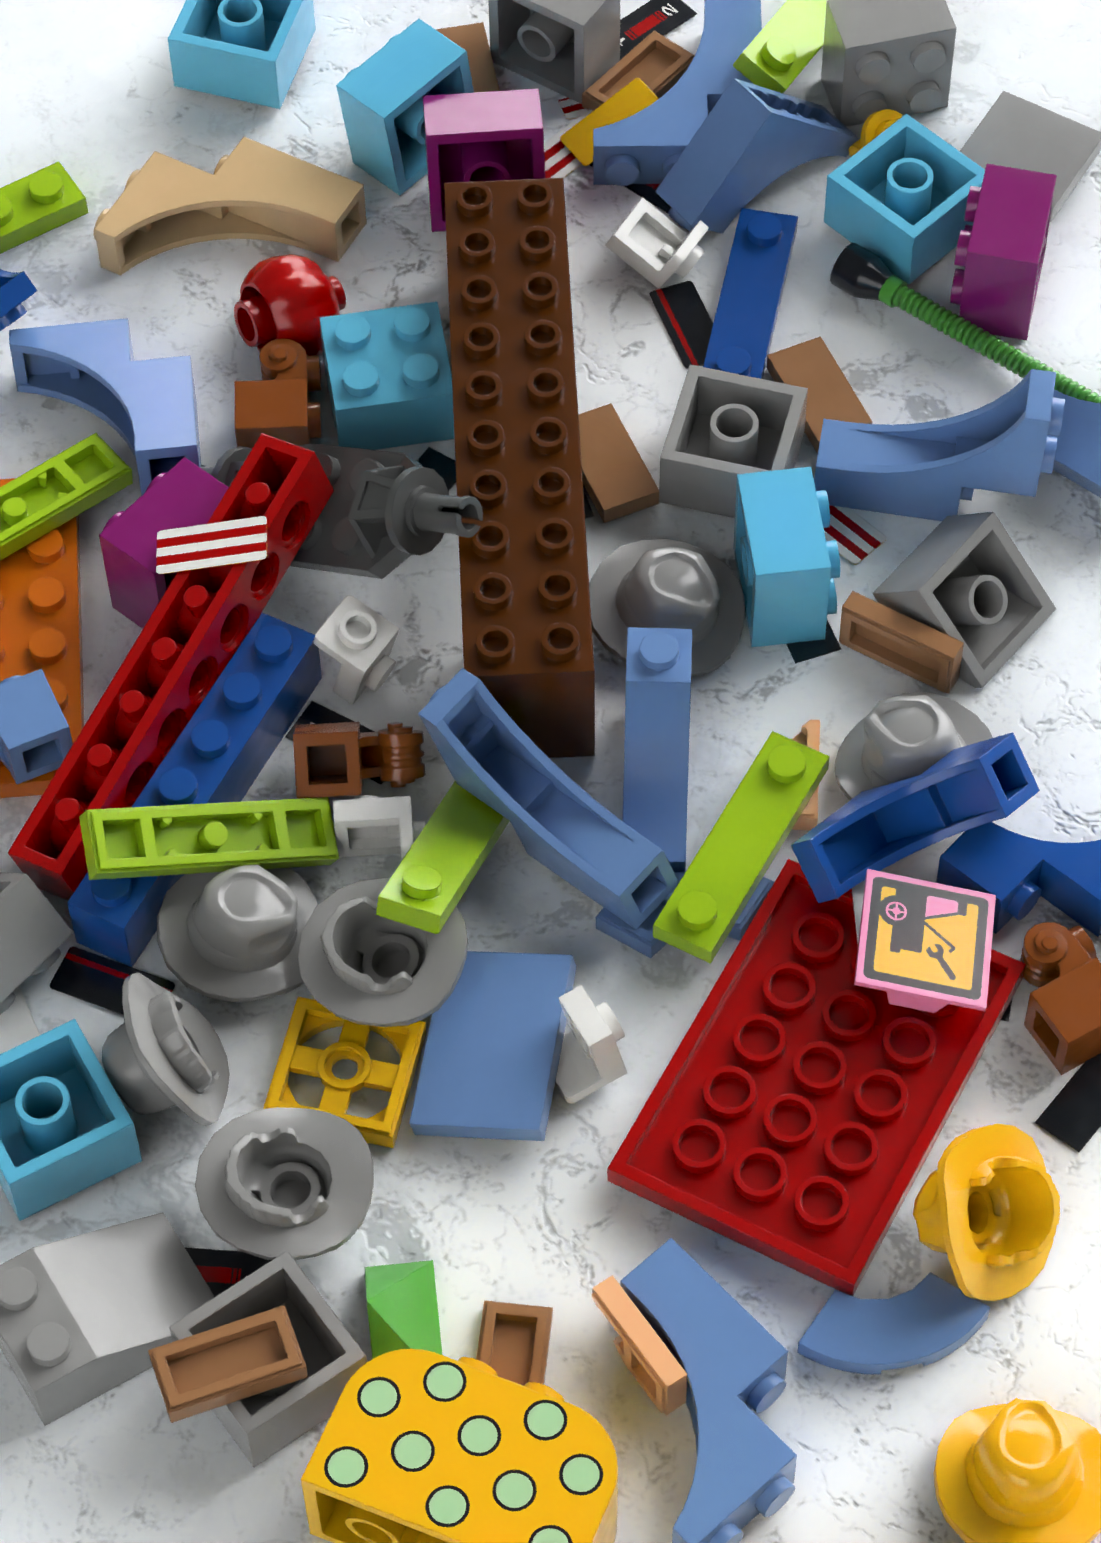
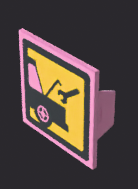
(925, 942)

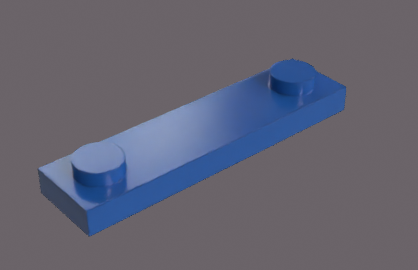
(751, 293)

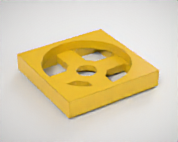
(312, 1018)

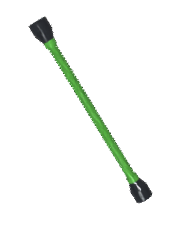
(868, 277)

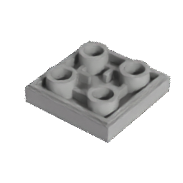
(1034, 139)

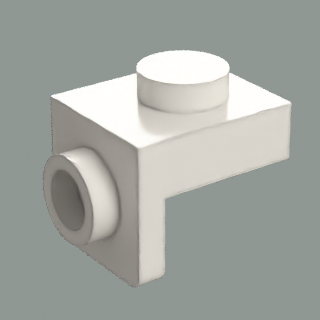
(656, 244)
(362, 645)
(375, 826)
(590, 1049)

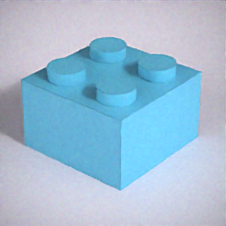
(241, 47)
(385, 102)
(903, 197)
(388, 377)
(784, 556)
(59, 1121)

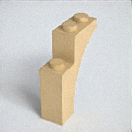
(249, 196)

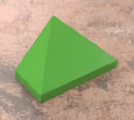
(402, 1307)

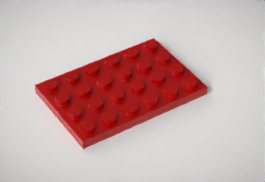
(804, 1095)

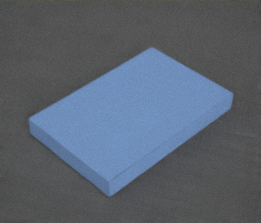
(495, 1049)

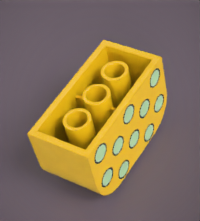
(458, 1457)

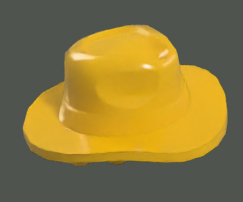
(990, 1211)
(1020, 1475)

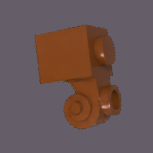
(281, 400)
(337, 757)
(1067, 1006)

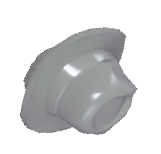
(668, 587)
(904, 740)
(236, 931)
(375, 966)
(165, 1054)
(285, 1182)

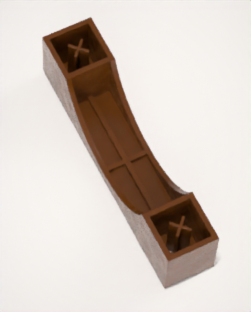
(520, 458)

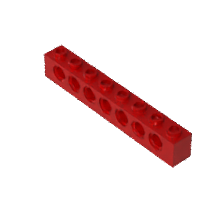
(173, 664)

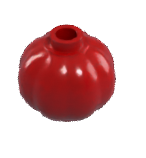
(284, 301)

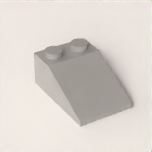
(92, 1308)

